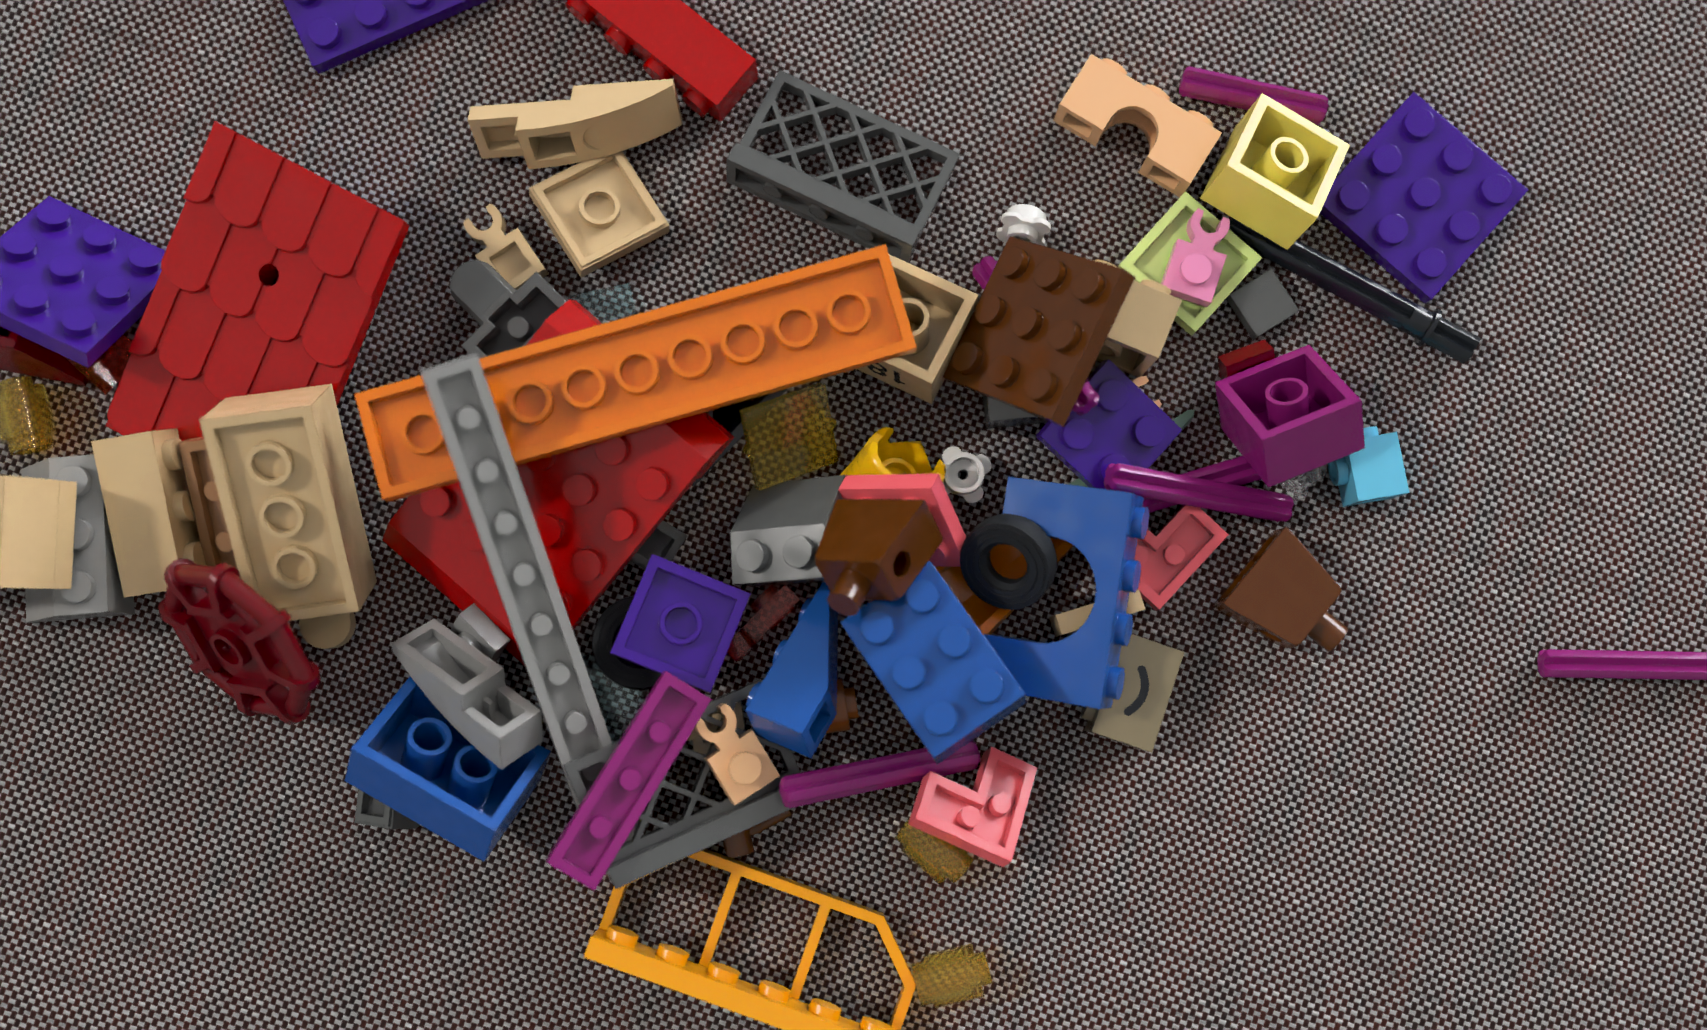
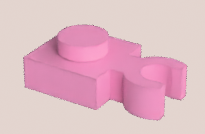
(1194, 265)

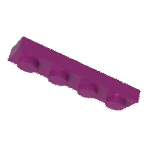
(628, 780)

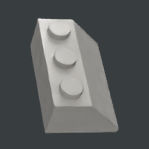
(95, 574)

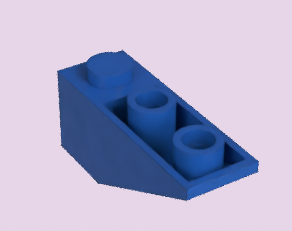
(800, 689)

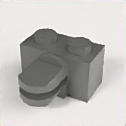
(504, 314)

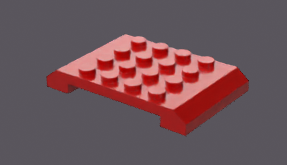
(587, 503)

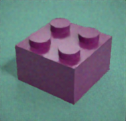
(1290, 415)

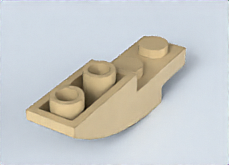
(576, 130)

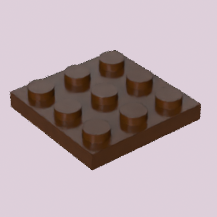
(1038, 329)

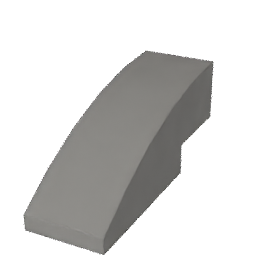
(470, 692)

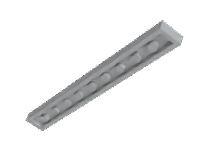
(518, 561)

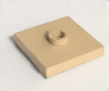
(599, 211)

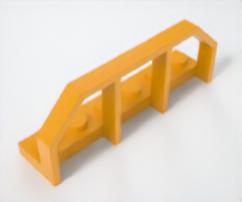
(720, 983)

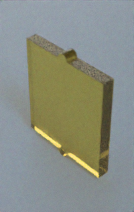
(789, 436)

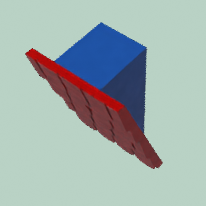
(255, 290)

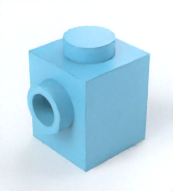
(1372, 472)

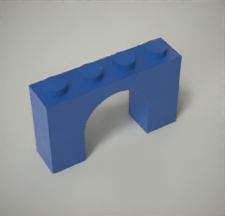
(1106, 531)

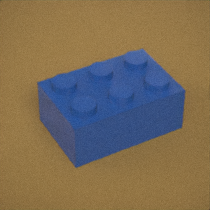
(935, 664)
(437, 777)

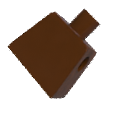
(874, 550)
(1284, 595)

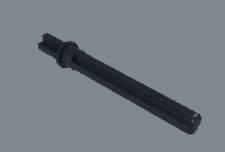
(1365, 294)

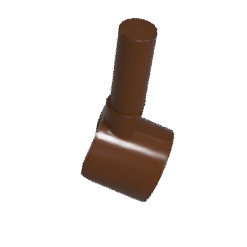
(742, 844)

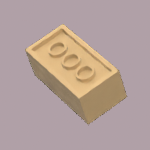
(291, 500)
(36, 532)

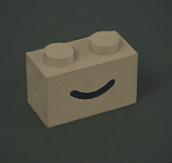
(1145, 695)

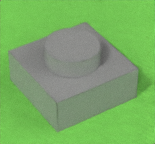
(480, 632)

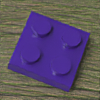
(1119, 429)
(680, 623)

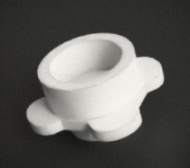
(1024, 223)
(976, 468)

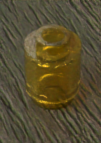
(25, 416)
(933, 855)
(951, 976)

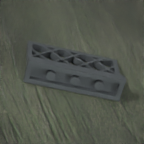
(814, 196)
(693, 830)

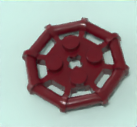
(238, 640)

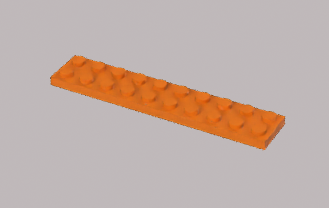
(654, 367)

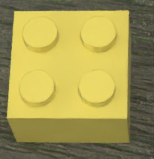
(1275, 172)

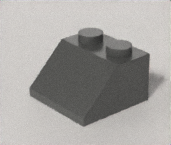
(781, 532)

